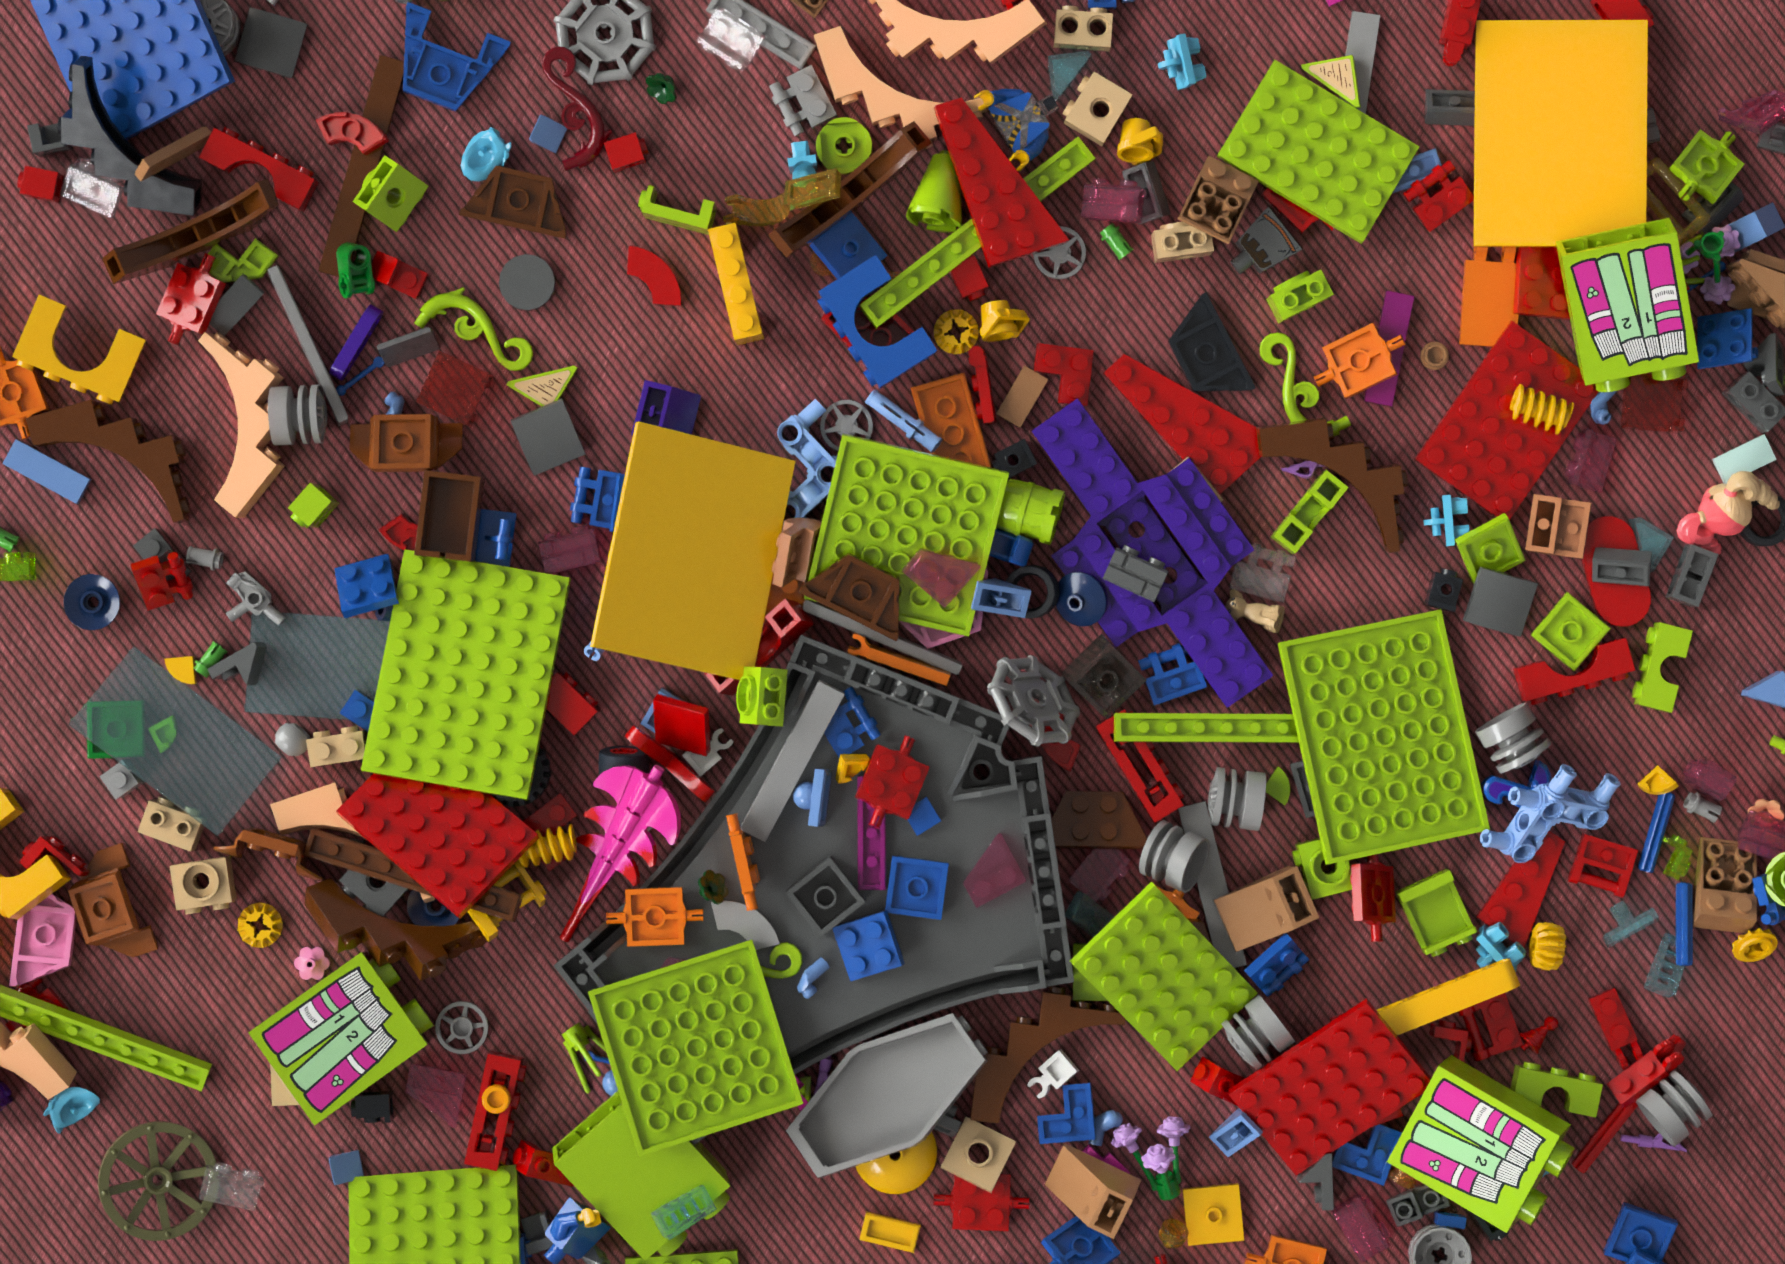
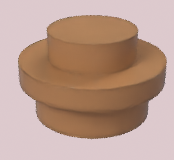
(1434, 355)

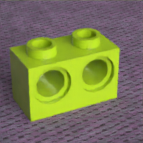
(312, 506)

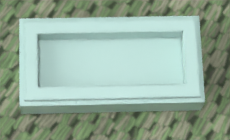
(1744, 458)

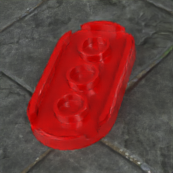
(1614, 603)

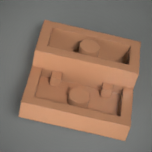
(1558, 526)
(795, 550)

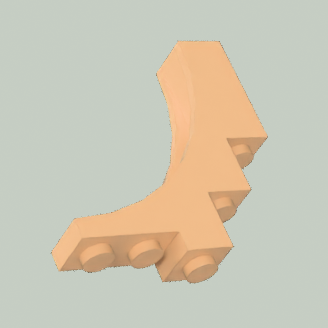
(993, 35)
(884, 104)
(253, 464)
(318, 811)
(35, 1060)

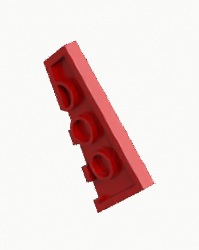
(1522, 891)

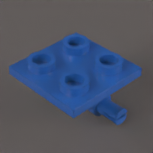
(495, 537)

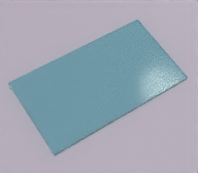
(315, 663)
(175, 741)

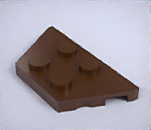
(517, 201)
(859, 593)
(1096, 822)

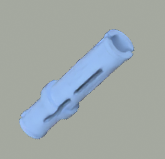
(929, 440)

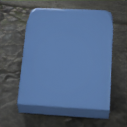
(548, 133)
(345, 1167)

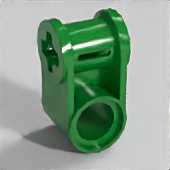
(354, 276)

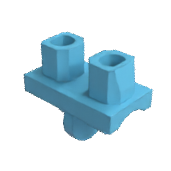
(1179, 61)
(802, 162)
(1451, 507)
(1493, 950)

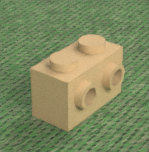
(338, 748)
(170, 824)

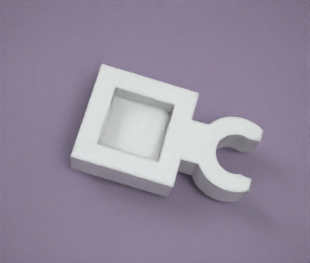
(702, 763)
(1055, 1071)

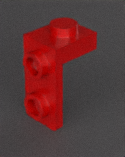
(43, 846)
(1448, 1030)
(1215, 1079)
(537, 1164)

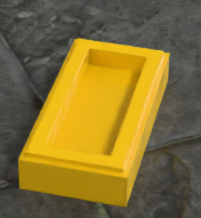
(890, 1232)

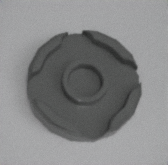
(527, 282)

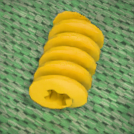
(1540, 409)
(551, 845)

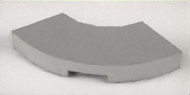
(749, 924)

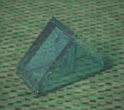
(1064, 69)
(1650, 539)

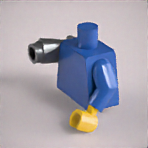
(575, 1233)

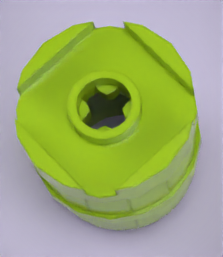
(1030, 510)

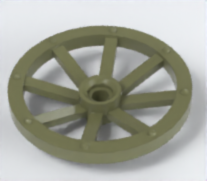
(158, 1189)

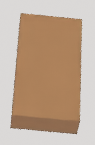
(1022, 396)

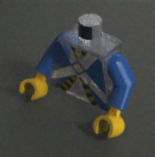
(1019, 120)

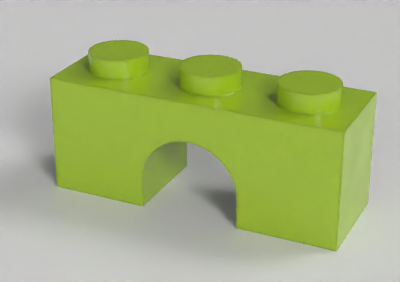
(1309, 511)
(1652, 689)
(1581, 1092)

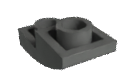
(235, 304)
(1415, 1203)

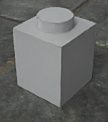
(120, 781)

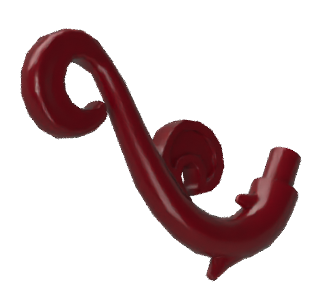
(598, 136)

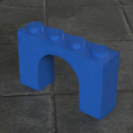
(882, 362)

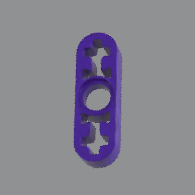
(356, 342)

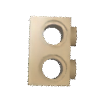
(1083, 38)

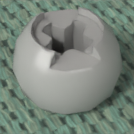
(291, 739)

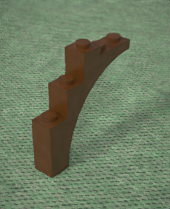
(854, 191)
(193, 236)
(125, 437)
(1376, 484)
(387, 940)
(1025, 1040)

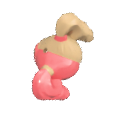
(1725, 510)

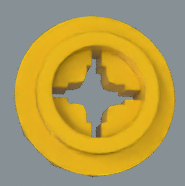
(949, 343)
(271, 919)
(1747, 946)

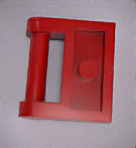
(1605, 856)
(1499, 1025)

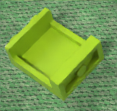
(674, 217)
(1436, 913)

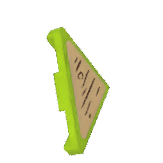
(1337, 75)
(544, 387)

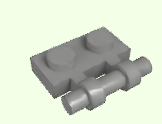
(811, 97)

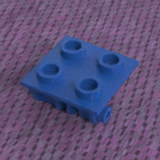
(1725, 339)

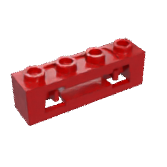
(1164, 803)
(485, 1156)

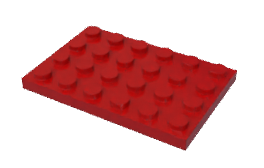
(1481, 445)
(439, 835)
(1331, 1087)

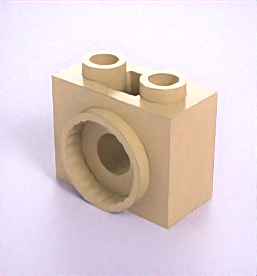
(1093, 92)
(1180, 242)
(191, 896)

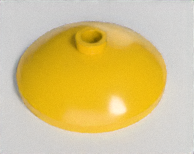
(904, 1173)

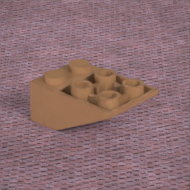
(1218, 199)
(1764, 288)
(1724, 887)
(1266, 908)
(1092, 1189)

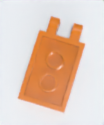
(1487, 297)
(898, 661)

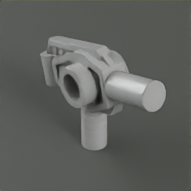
(253, 597)

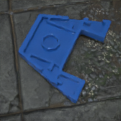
(440, 73)

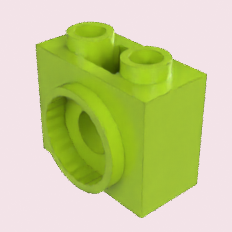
(404, 193)
(1298, 295)
(762, 696)
(1320, 884)

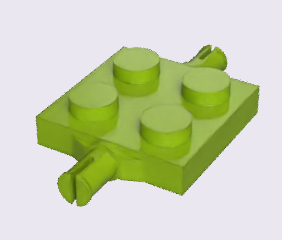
(1706, 166)

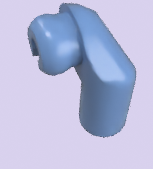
(395, 402)
(1599, 407)
(809, 976)
(1105, 1122)

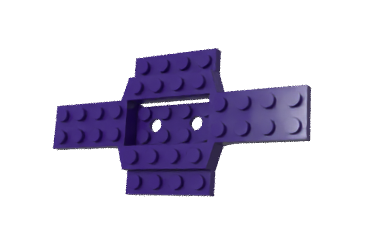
(1197, 523)

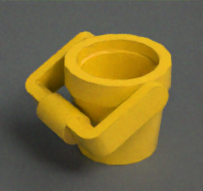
(1139, 141)
(999, 321)

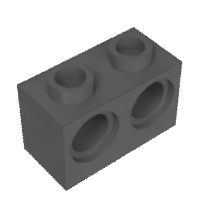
(1754, 402)
(1691, 575)

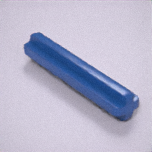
(1656, 832)
(1684, 924)

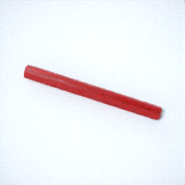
(1612, 1124)

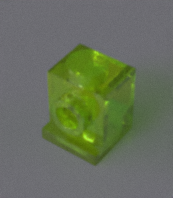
(17, 568)

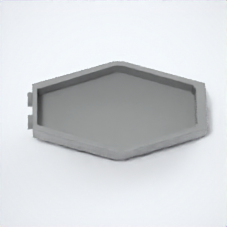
(887, 1095)

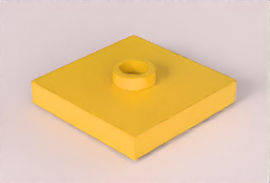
(1213, 1214)

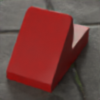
(398, 275)

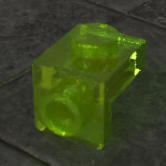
(1678, 863)

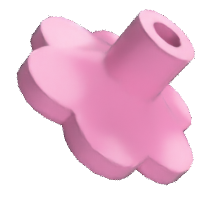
(318, 960)

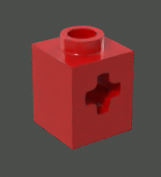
(626, 152)
(40, 184)
(969, 279)

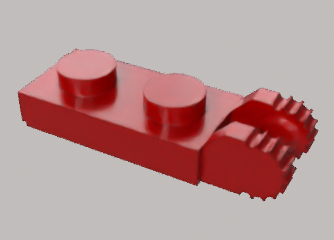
(981, 382)
(1615, 1025)
(1645, 1073)

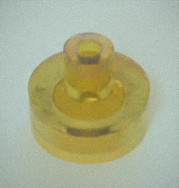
(1173, 1233)

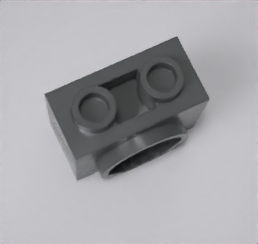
(376, 899)

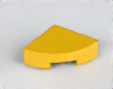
(182, 669)
(850, 765)
(1657, 782)

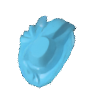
(483, 154)
(70, 1107)

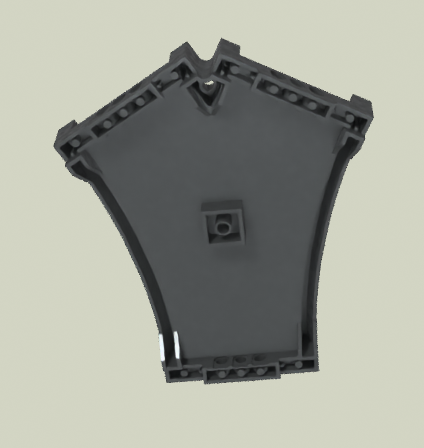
(813, 871)

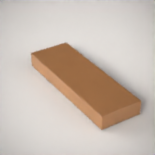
(172, 153)

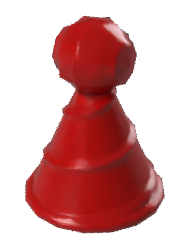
(1535, 1037)

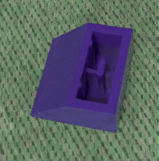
(667, 407)

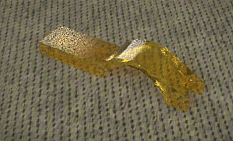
(797, 194)

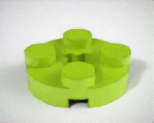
(832, 135)

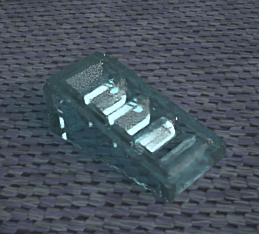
(1655, 971)
(679, 1204)

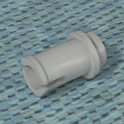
(204, 557)
(1701, 806)

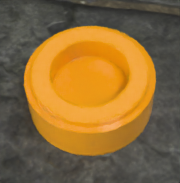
(496, 1098)

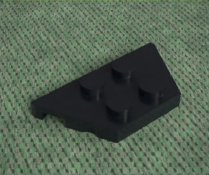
(1207, 352)

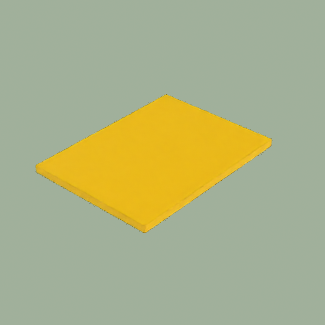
(1558, 129)
(692, 552)

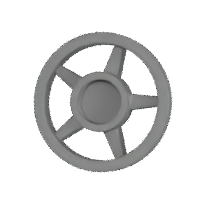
(1061, 254)
(845, 423)
(462, 1027)

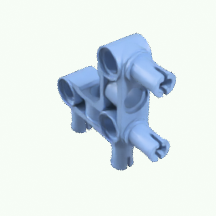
(812, 455)
(1550, 805)

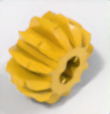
(1547, 946)

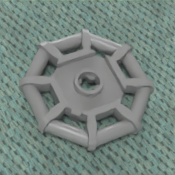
(606, 50)
(1025, 686)

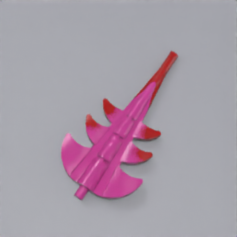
(640, 805)

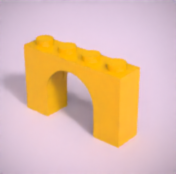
(735, 284)
(38, 350)
(31, 887)

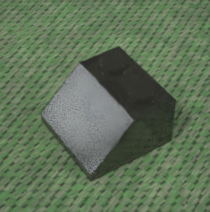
(1103, 676)

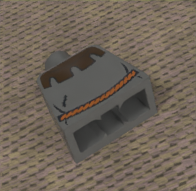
(1264, 244)

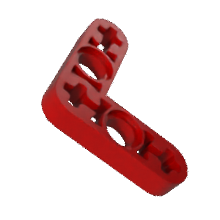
(671, 762)

